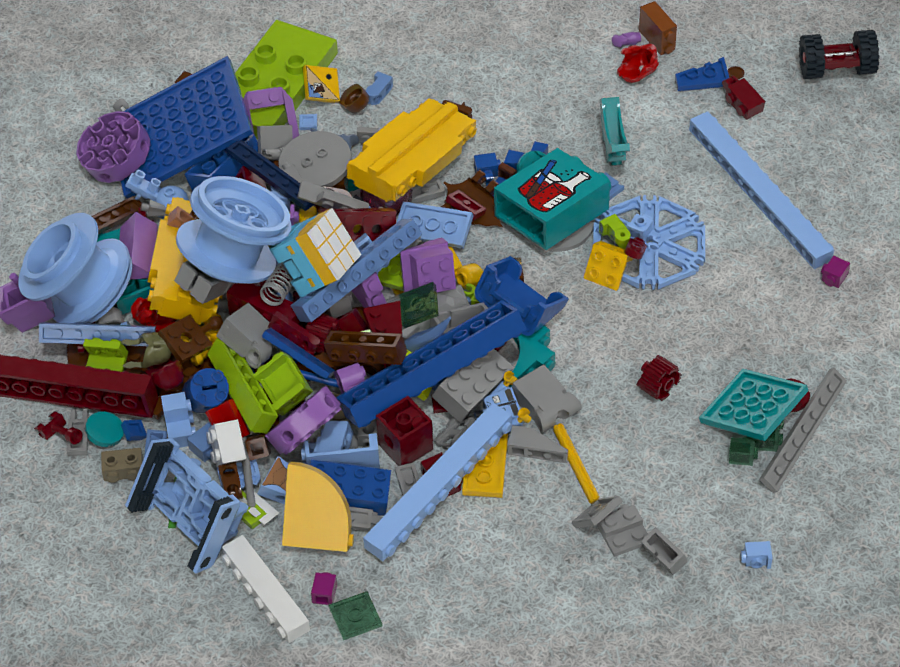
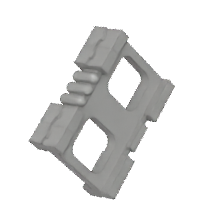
(451, 431)

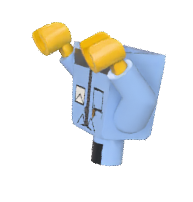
(505, 398)

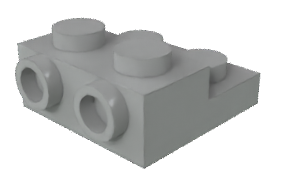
(623, 530)

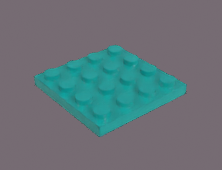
(753, 404)

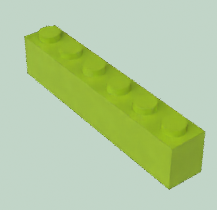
(243, 388)

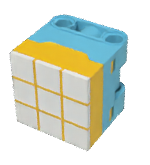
(316, 252)

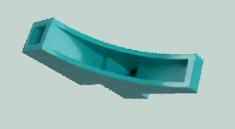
(613, 131)
(533, 352)

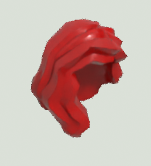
(634, 58)
(146, 317)

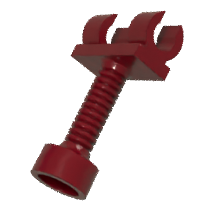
(71, 435)

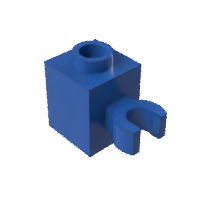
(488, 164)

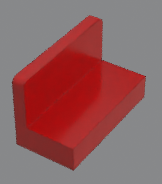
(227, 412)

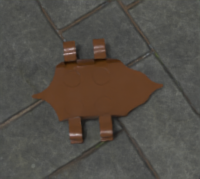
(483, 196)

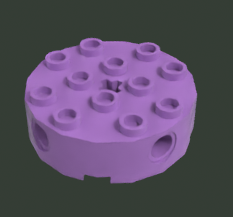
(113, 147)
(304, 421)

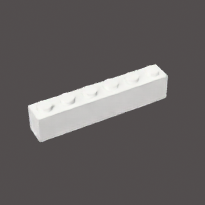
(265, 589)

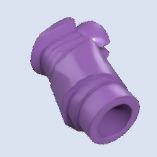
(629, 38)

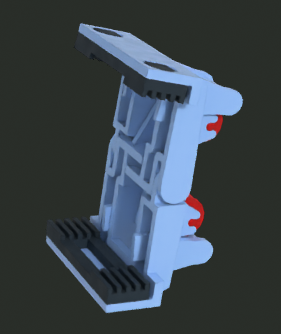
(187, 500)

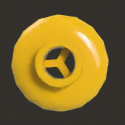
(469, 274)

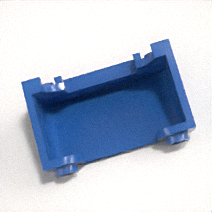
(502, 282)

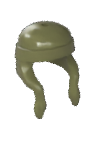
(155, 353)

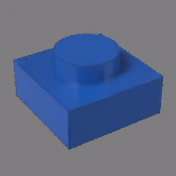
(133, 430)

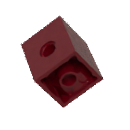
(404, 431)

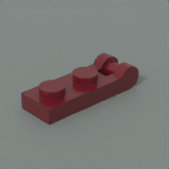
(294, 332)

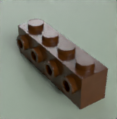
(365, 347)

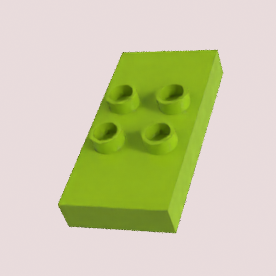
(280, 63)

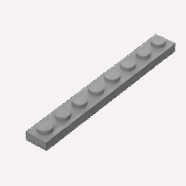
(803, 430)

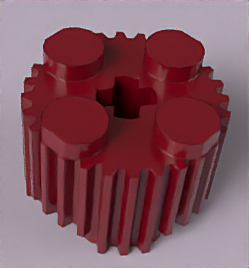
(321, 328)
(658, 377)

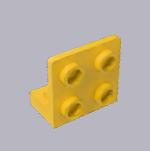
(606, 265)

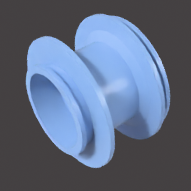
(234, 230)
(75, 270)

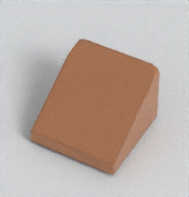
(178, 217)

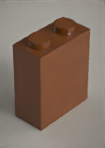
(657, 28)

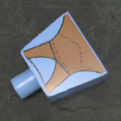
(275, 482)

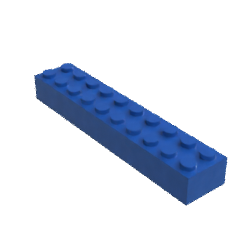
(432, 363)

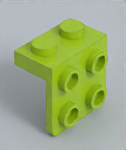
(106, 354)

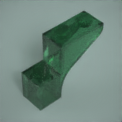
(745, 449)

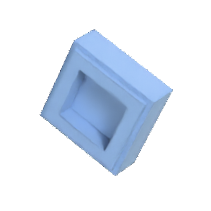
(307, 121)

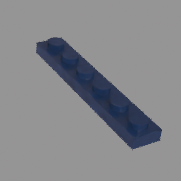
(268, 172)

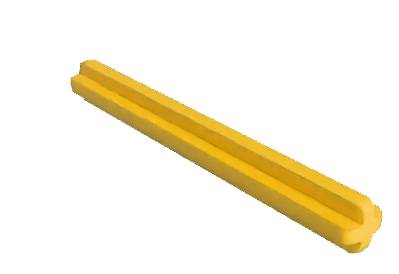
(576, 463)

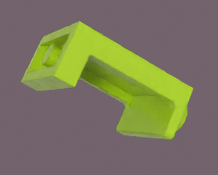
(283, 382)

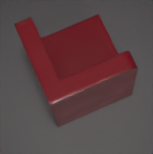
(352, 321)

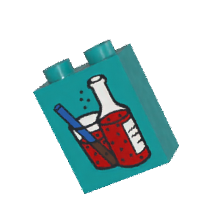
(552, 198)

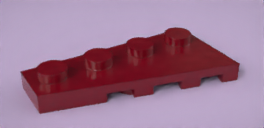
(384, 319)

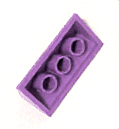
(139, 236)

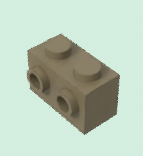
(121, 464)

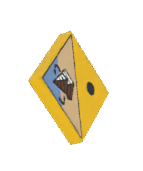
(321, 84)

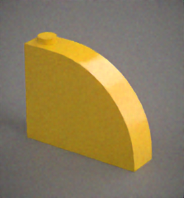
(315, 511)

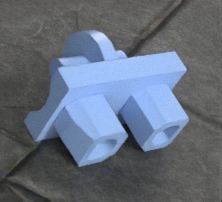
(143, 187)

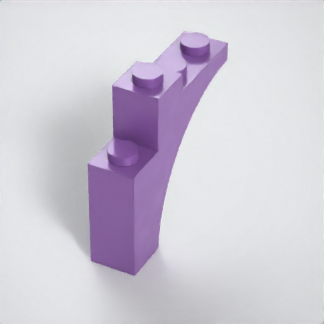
(370, 292)

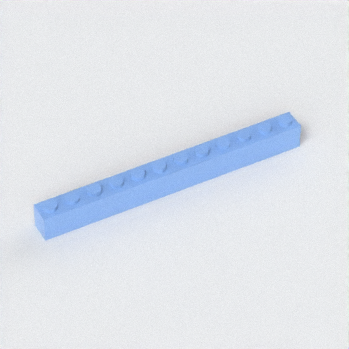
(761, 190)

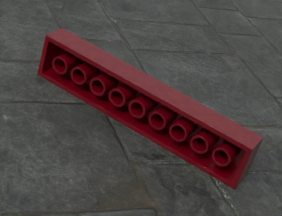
(77, 386)

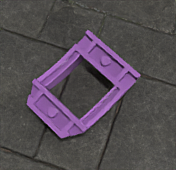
(269, 98)

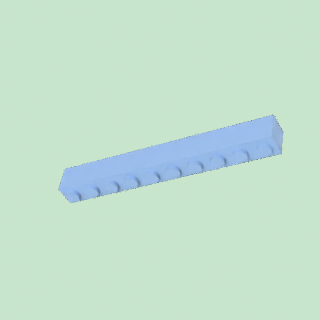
(437, 482)

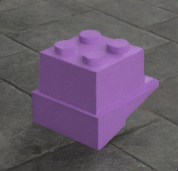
(428, 264)
(19, 310)

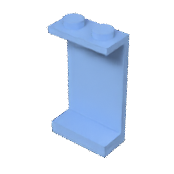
(360, 457)

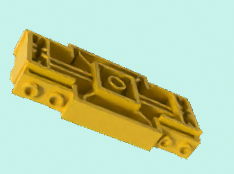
(411, 149)
(165, 264)

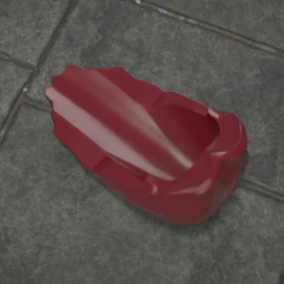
(167, 375)

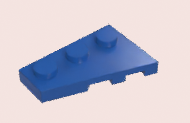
(703, 78)

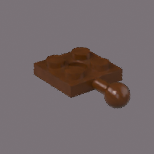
(188, 327)

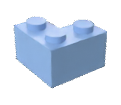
(178, 418)

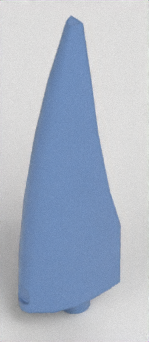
(422, 338)

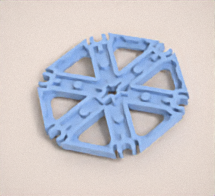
(662, 240)

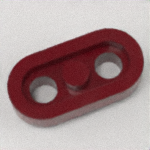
(635, 248)

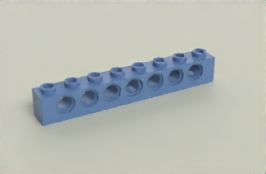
(371, 259)

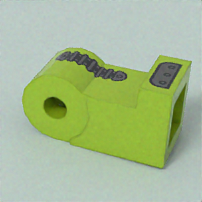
(615, 230)

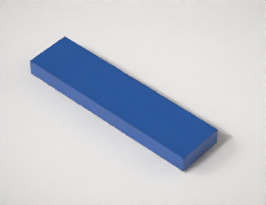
(298, 353)

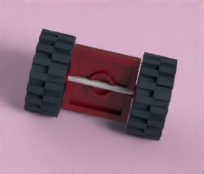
(861, 54)

